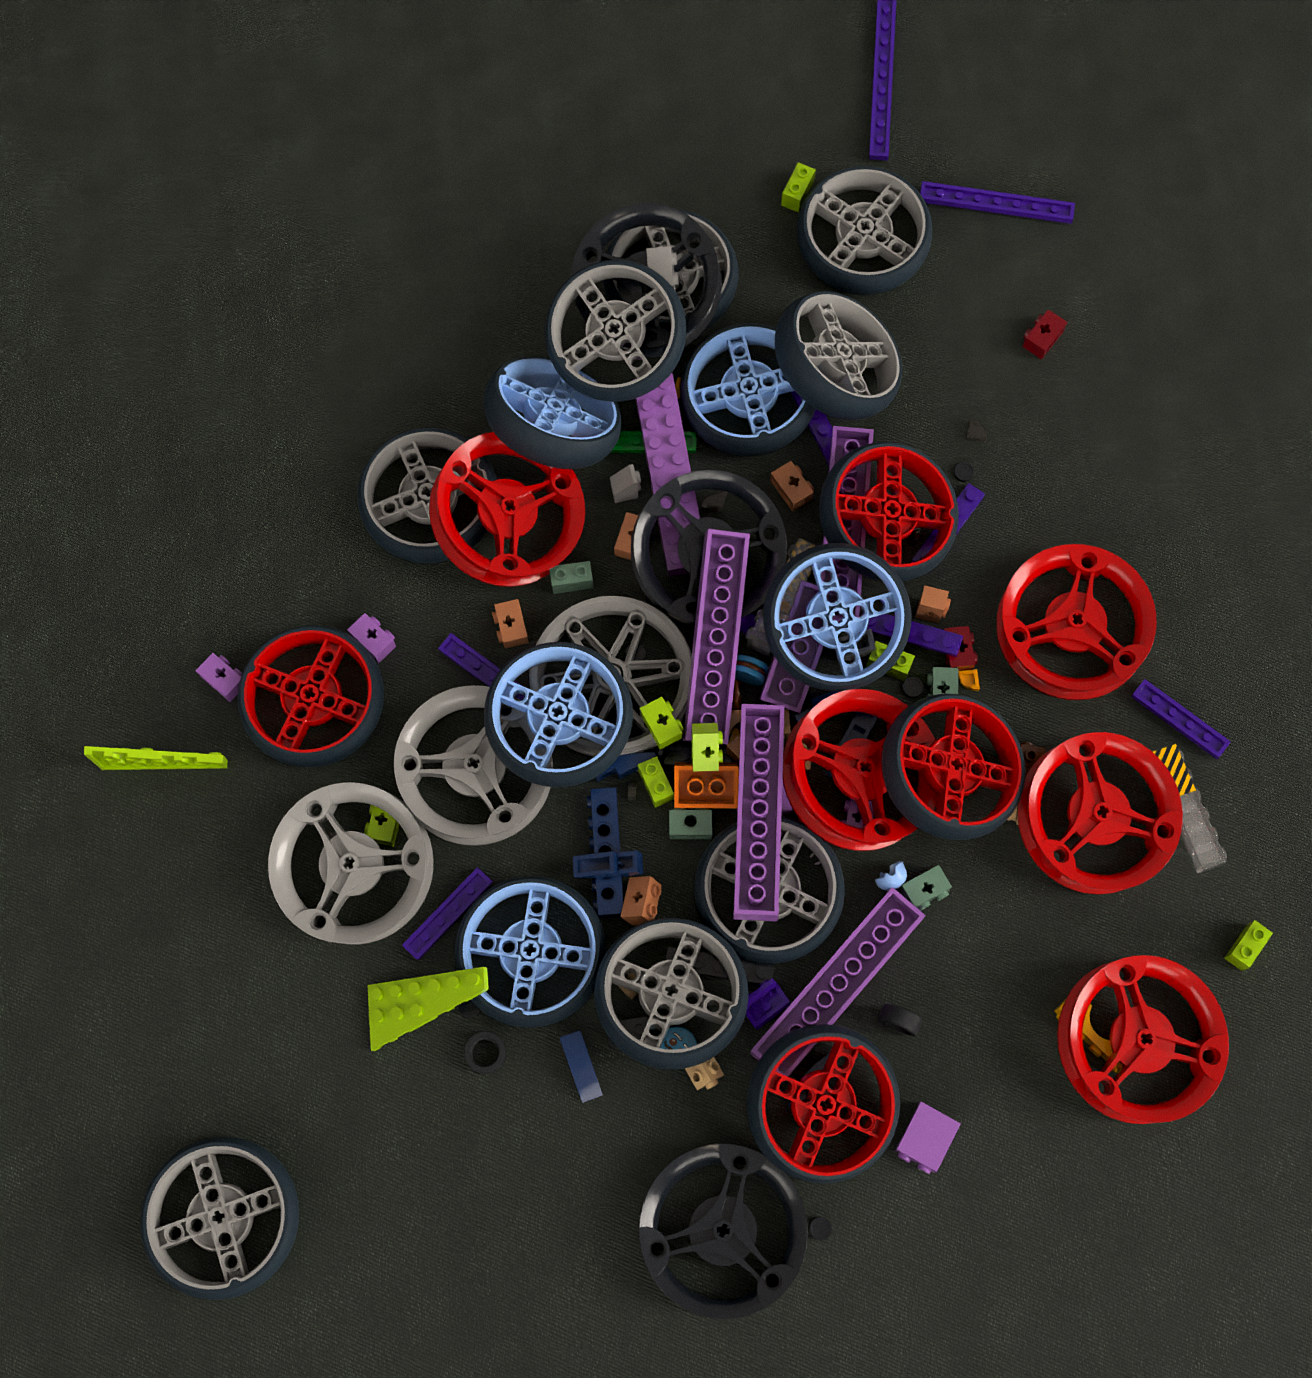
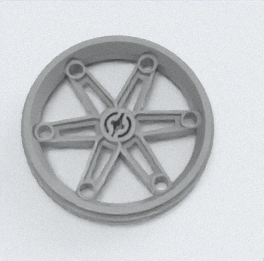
(634, 610)

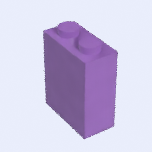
(926, 1138)

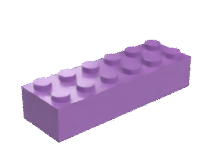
(779, 685)

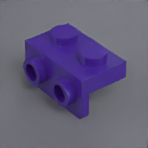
(766, 1003)

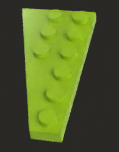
(146, 759)
(413, 1002)

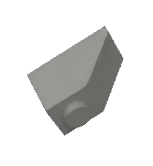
(864, 645)

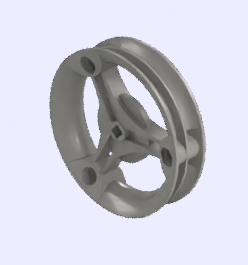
(459, 772)
(335, 862)

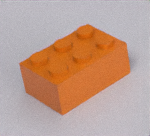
(706, 788)

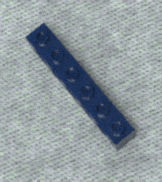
(605, 798)

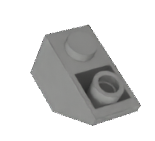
(663, 261)
(625, 484)

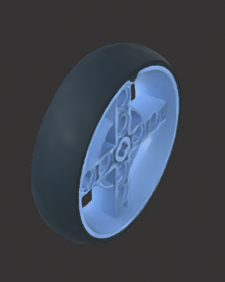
(695, 403)
(550, 414)
(581, 661)
(853, 674)
(539, 889)

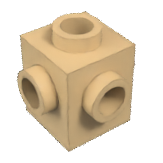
(705, 1074)

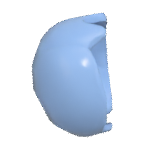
(895, 878)

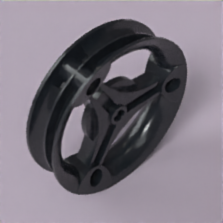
(631, 290)
(692, 539)
(731, 1247)

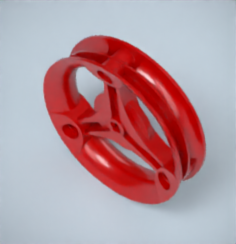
(502, 522)
(1090, 626)
(847, 773)
(1115, 812)
(1157, 1034)

